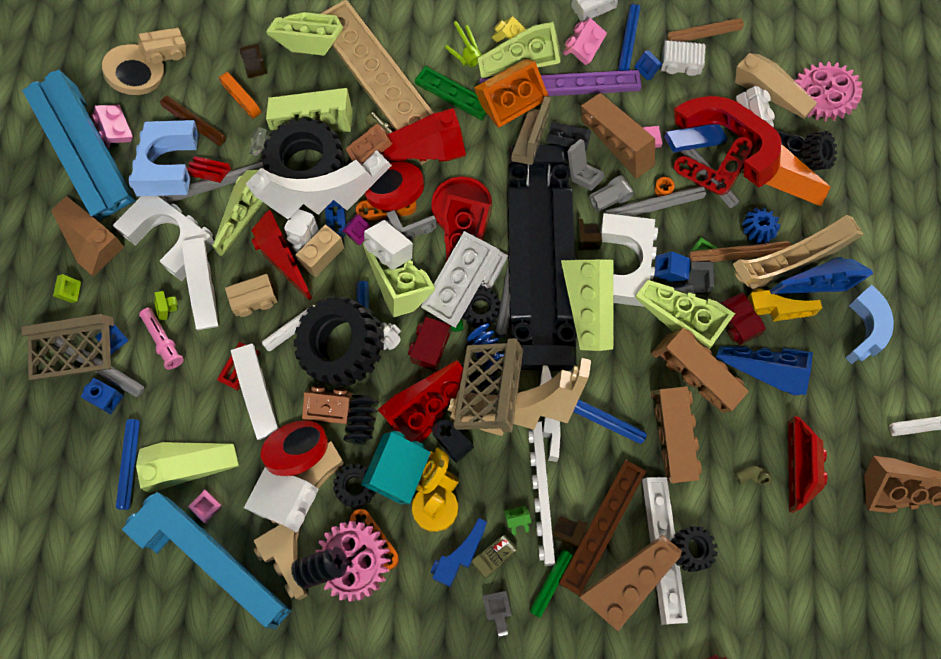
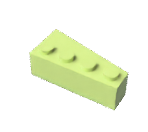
(327, 107)

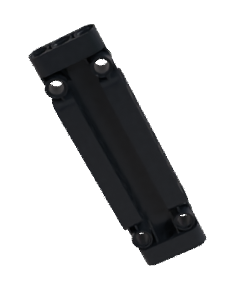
(538, 240)

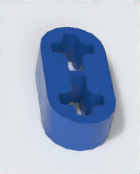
(340, 218)

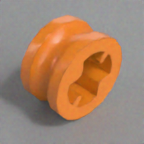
(664, 181)

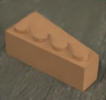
(620, 134)
(701, 369)
(677, 434)
(627, 586)

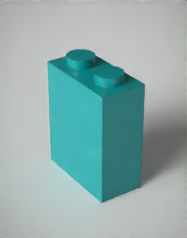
(396, 467)

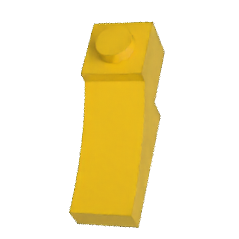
(780, 307)

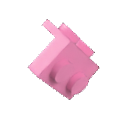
(585, 40)
(111, 124)

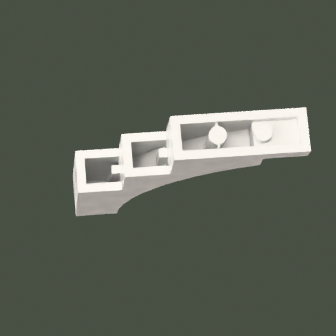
(317, 193)

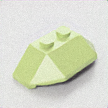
(306, 32)

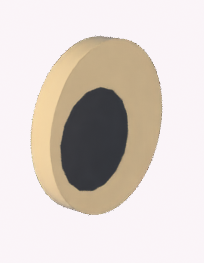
(128, 73)

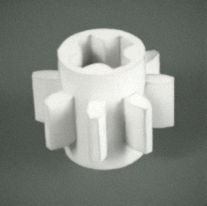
(391, 336)

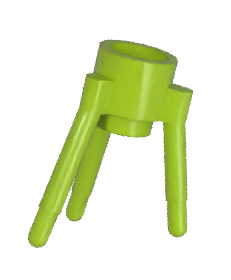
(470, 52)

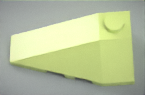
(535, 44)
(238, 212)
(403, 287)
(681, 310)
(177, 463)

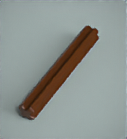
(202, 127)

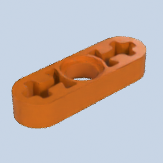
(240, 95)
(371, 216)
(369, 521)

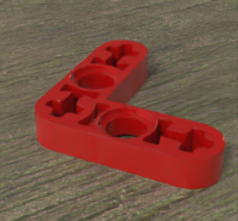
(721, 174)

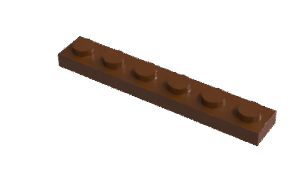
(602, 528)

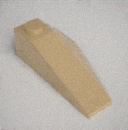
(769, 76)

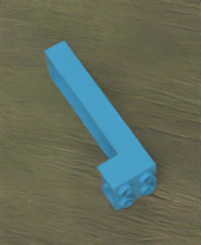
(78, 145)
(165, 521)

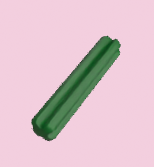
(551, 583)

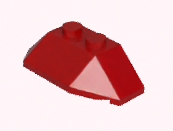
(805, 464)

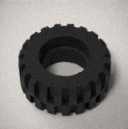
(298, 137)
(315, 331)

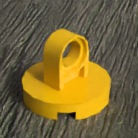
(436, 473)
(435, 510)

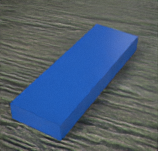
(695, 137)

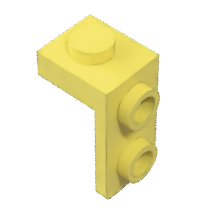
(508, 29)

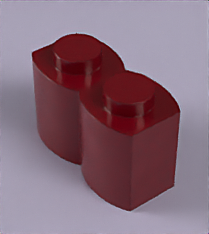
(746, 322)

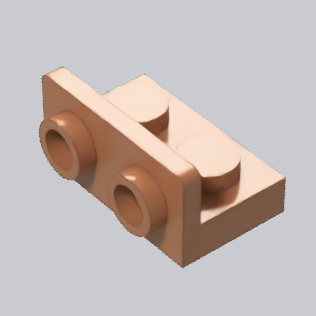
(368, 143)
(326, 404)

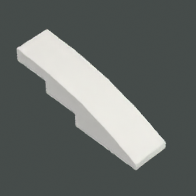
(200, 283)
(254, 391)
(551, 427)

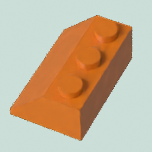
(512, 92)

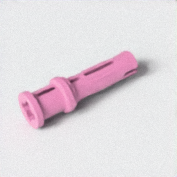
(164, 346)

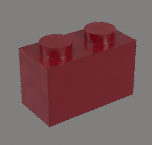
(430, 343)

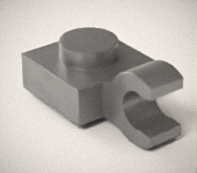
(497, 609)

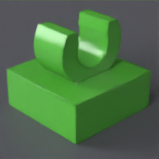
(517, 517)

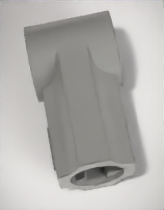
(616, 191)

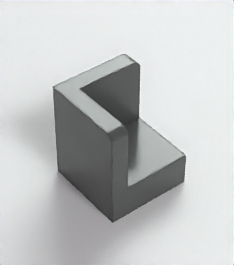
(702, 277)

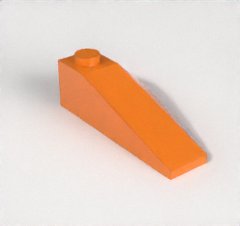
(798, 179)

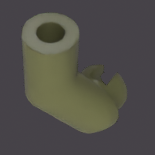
(755, 474)

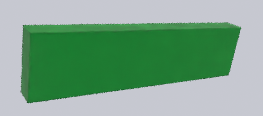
(450, 92)

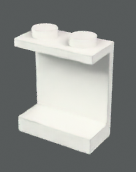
(281, 499)

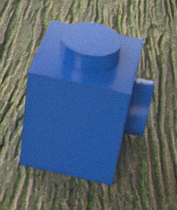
(672, 267)
(101, 396)

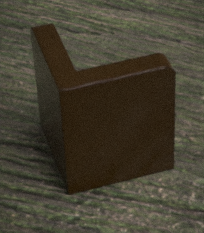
(253, 60)
(588, 236)
(569, 531)

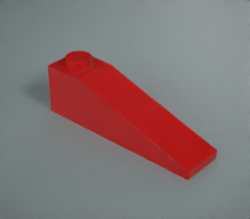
(429, 138)
(464, 215)
(274, 248)
(421, 405)

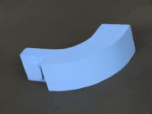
(878, 322)

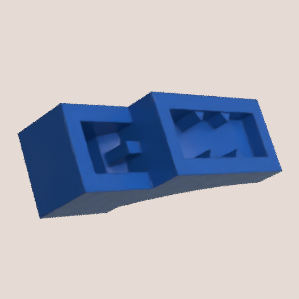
(447, 567)

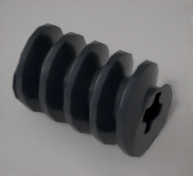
(360, 419)
(319, 567)

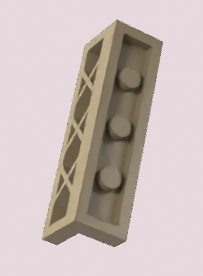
(531, 134)

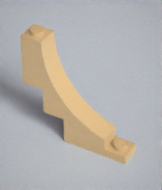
(551, 400)

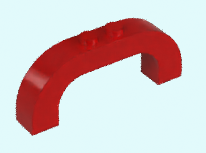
(744, 123)

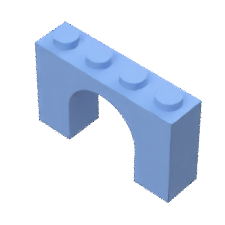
(155, 140)

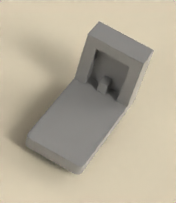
(580, 171)
(421, 227)

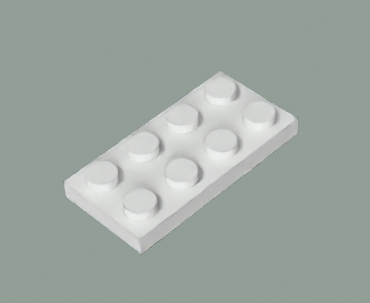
(460, 278)

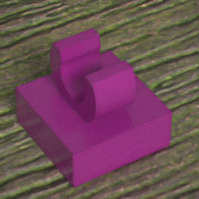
(356, 228)

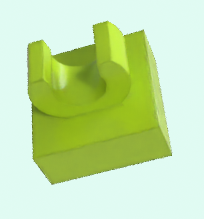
(67, 288)
(164, 305)

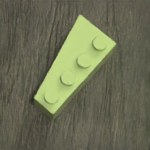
(591, 301)

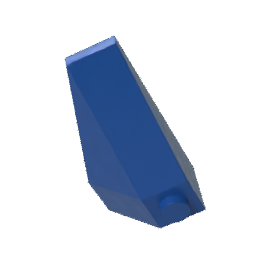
(832, 276)
(783, 370)

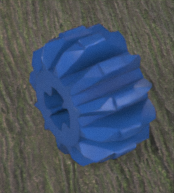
(768, 228)

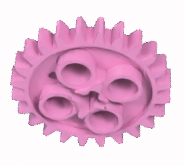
(832, 89)
(365, 577)

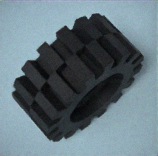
(819, 150)
(490, 316)
(340, 486)
(705, 546)

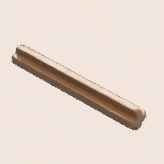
(706, 30)

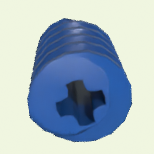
(481, 337)

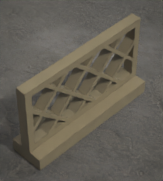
(69, 328)
(507, 391)

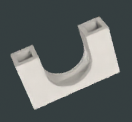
(153, 211)
(639, 236)

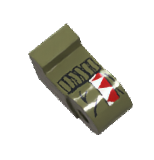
(494, 556)

